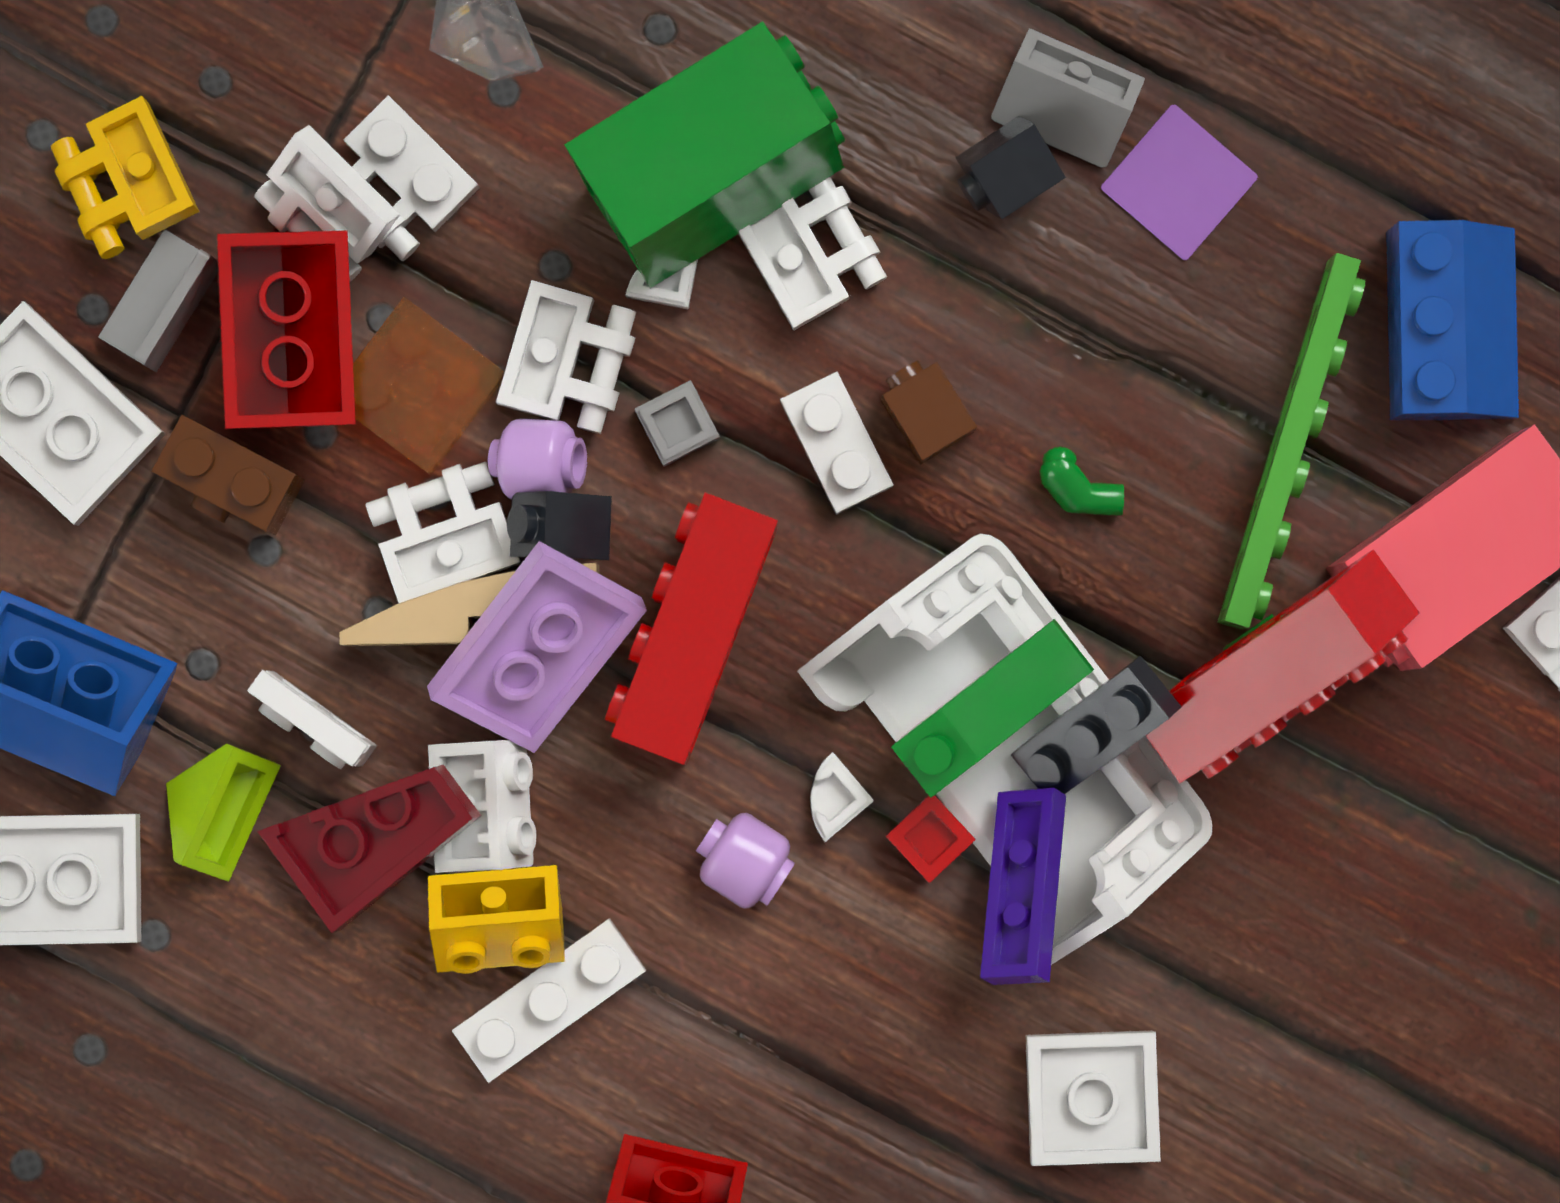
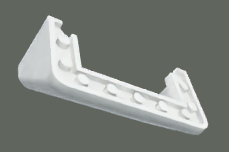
(936, 636)

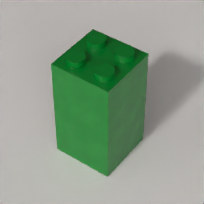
(709, 152)

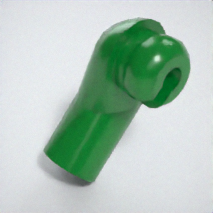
(1072, 488)

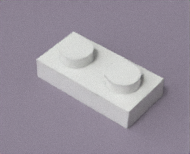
(836, 442)

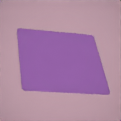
(1179, 182)

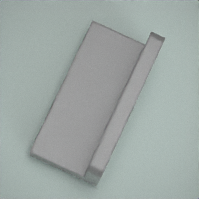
(1069, 97)
(160, 300)

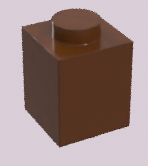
(926, 410)

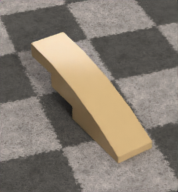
(433, 618)

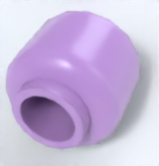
(538, 457)
(744, 860)

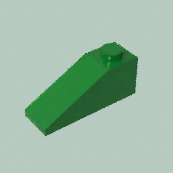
(992, 708)

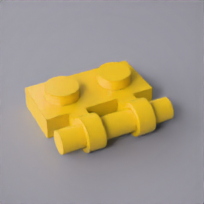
(141, 169)

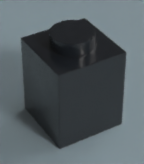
(1008, 169)
(564, 521)

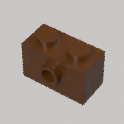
(227, 477)

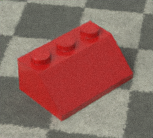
(285, 329)

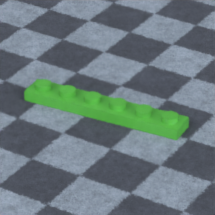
(1300, 417)

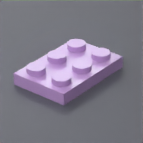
(536, 647)

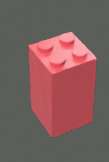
(1472, 544)

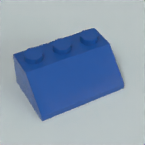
(1452, 321)
(75, 694)

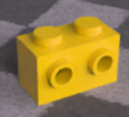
(496, 919)

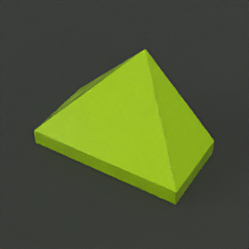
(217, 808)

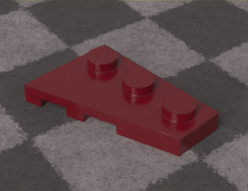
(370, 842)

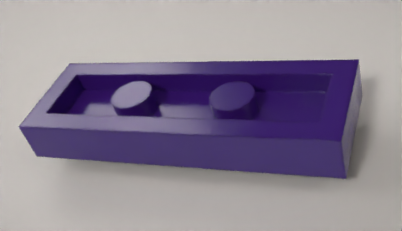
(1023, 886)

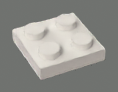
(1093, 1098)

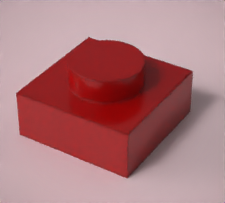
(930, 837)

